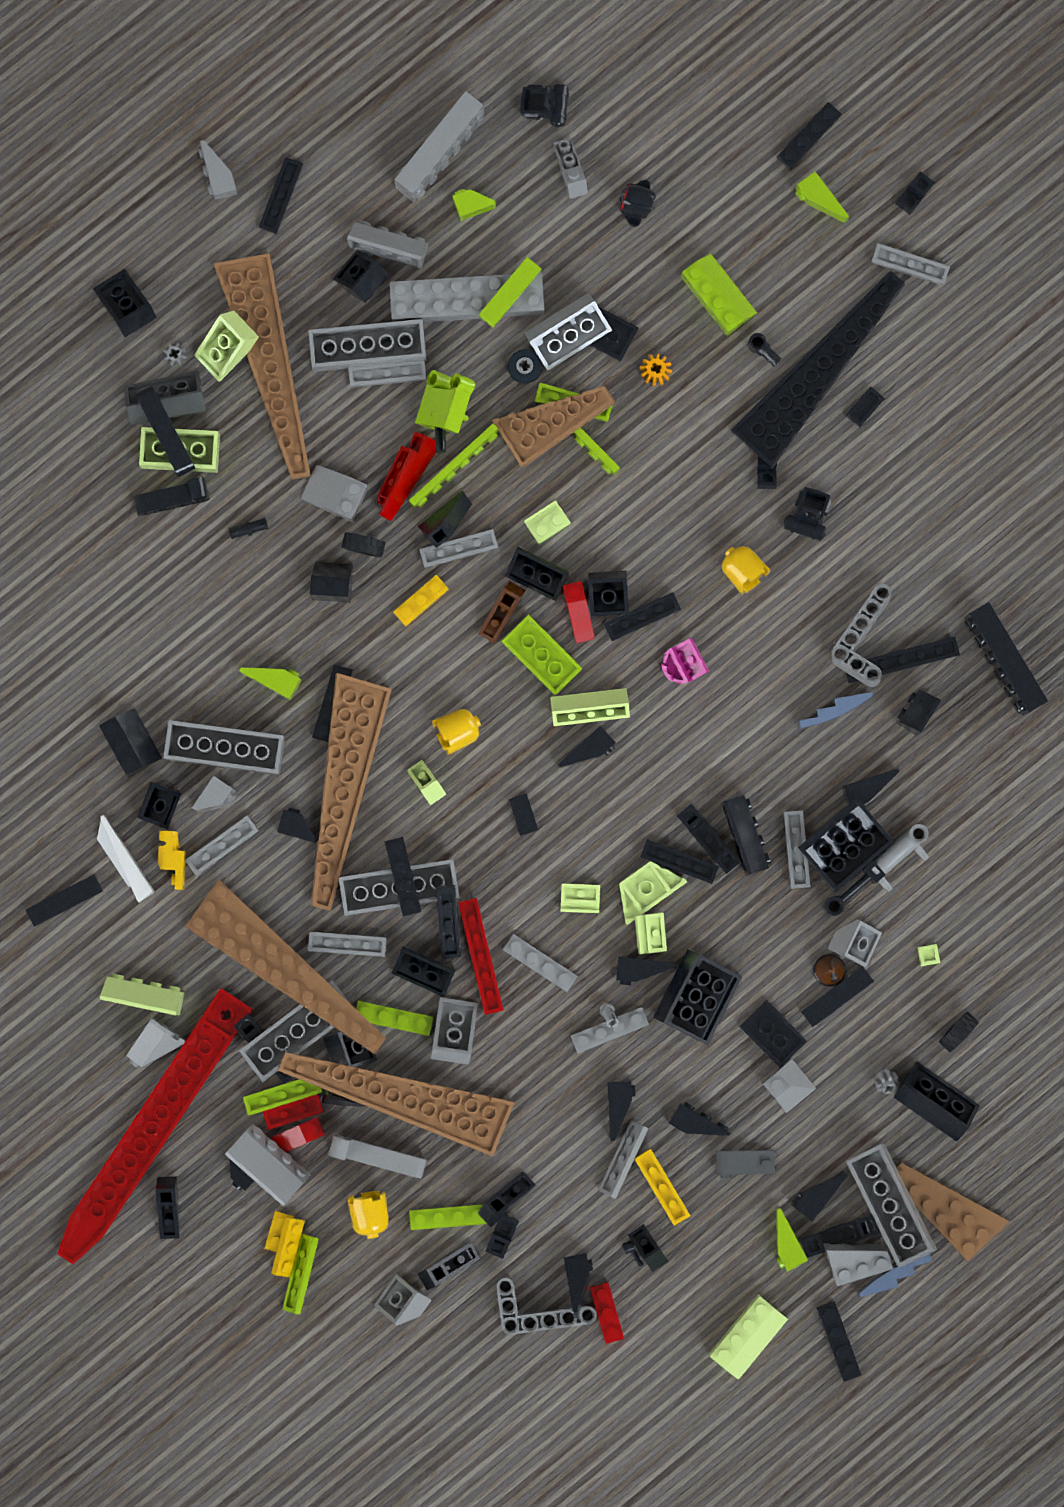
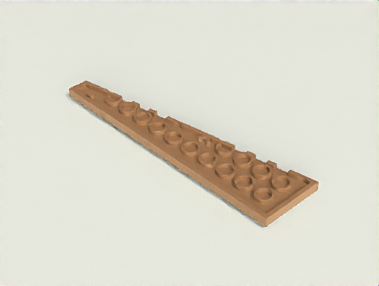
(253, 296)
(353, 736)
(246, 939)
(446, 1111)

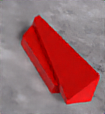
(404, 474)

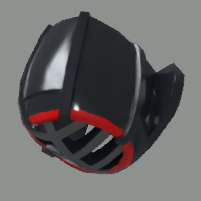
(637, 202)

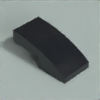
(915, 193)
(765, 475)
(502, 1236)

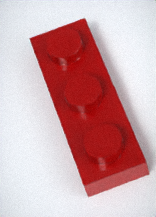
(293, 1111)
(607, 1312)

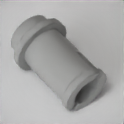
(607, 1011)

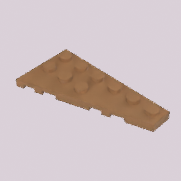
(544, 426)
(956, 1217)

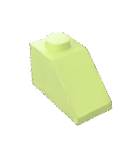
(426, 782)

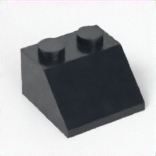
(361, 276)
(608, 593)
(918, 711)
(347, 1051)

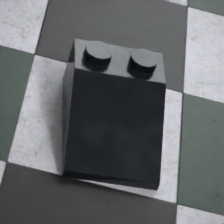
(125, 303)

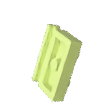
(547, 522)
(580, 898)
(650, 933)

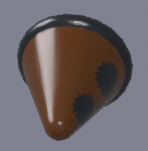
(829, 970)

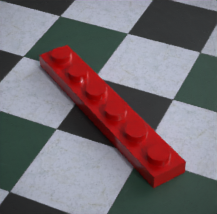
(480, 956)

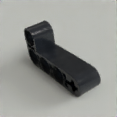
(173, 497)

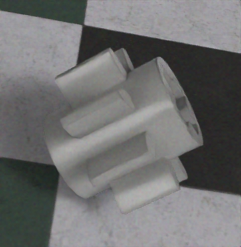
(179, 352)
(886, 1081)

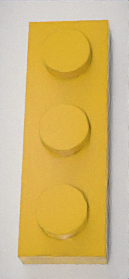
(421, 600)
(287, 1247)

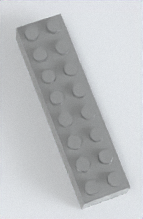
(458, 298)

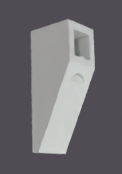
(570, 168)
(220, 177)

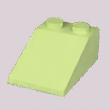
(225, 344)

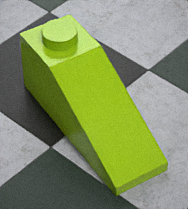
(818, 196)
(278, 680)
(788, 1247)

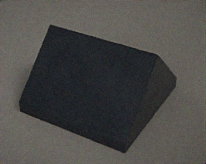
(159, 805)

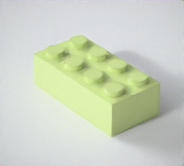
(200, 445)

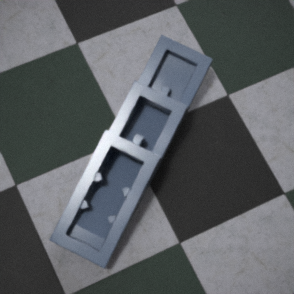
(841, 707)
(887, 1279)

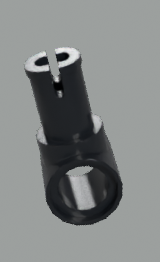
(763, 350)

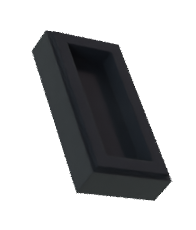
(865, 407)
(523, 814)

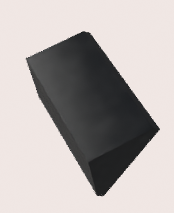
(536, 573)
(423, 971)

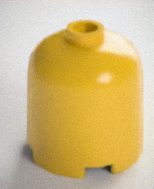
(743, 568)
(457, 730)
(369, 1213)

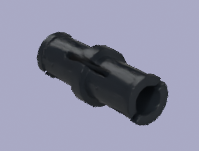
(248, 528)

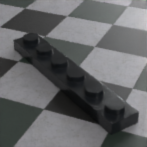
(911, 657)

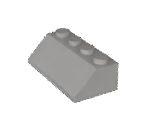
(388, 244)
(568, 331)
(268, 1164)

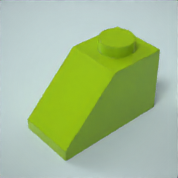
(471, 203)

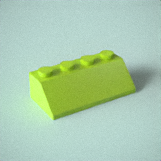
(718, 294)

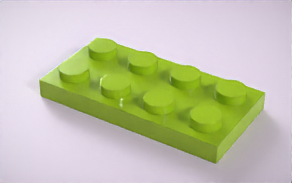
(541, 654)

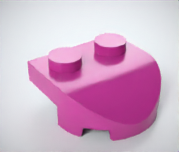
(684, 663)

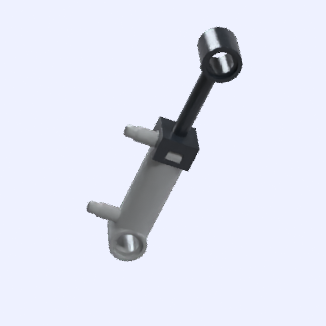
(882, 865)

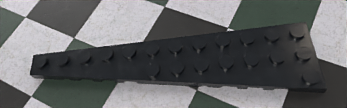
(789, 404)

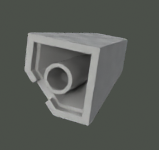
(154, 1043)

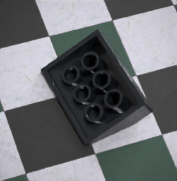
(845, 844)
(697, 997)

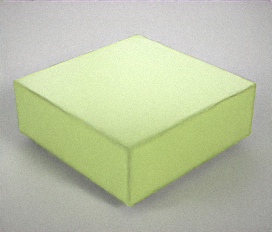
(928, 955)

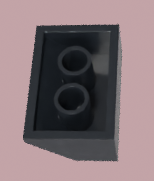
(130, 742)

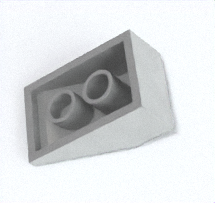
(335, 493)
(454, 1031)

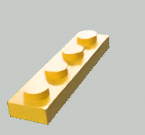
(662, 1187)

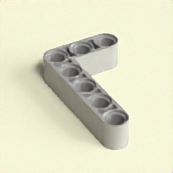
(859, 634)
(377, 1156)
(538, 1315)

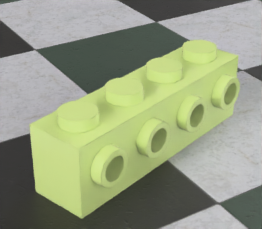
(590, 707)

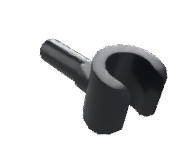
(629, 1247)

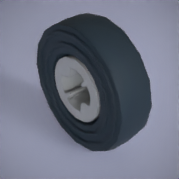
(517, 372)

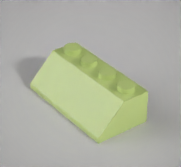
(142, 995)
(748, 1336)

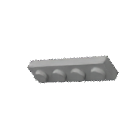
(910, 264)
(387, 373)
(459, 548)
(221, 845)
(796, 860)
(347, 944)
(540, 963)
(602, 1033)
(623, 1159)

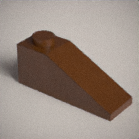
(502, 611)

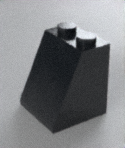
(331, 582)

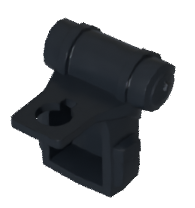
(545, 103)
(809, 514)

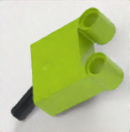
(444, 408)

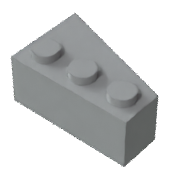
(856, 1261)

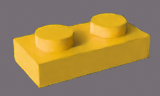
(276, 1230)

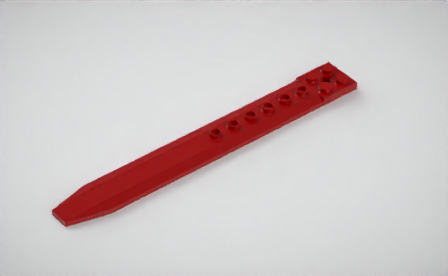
(152, 1126)

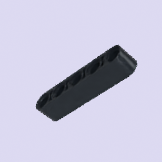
(165, 431)

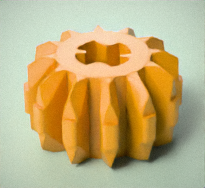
(648, 367)

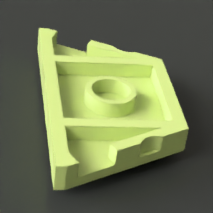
(646, 889)

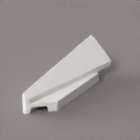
(123, 860)

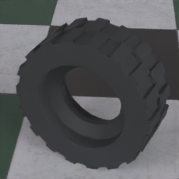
(363, 544)
(958, 1032)

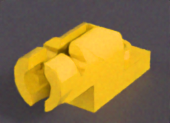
(172, 859)

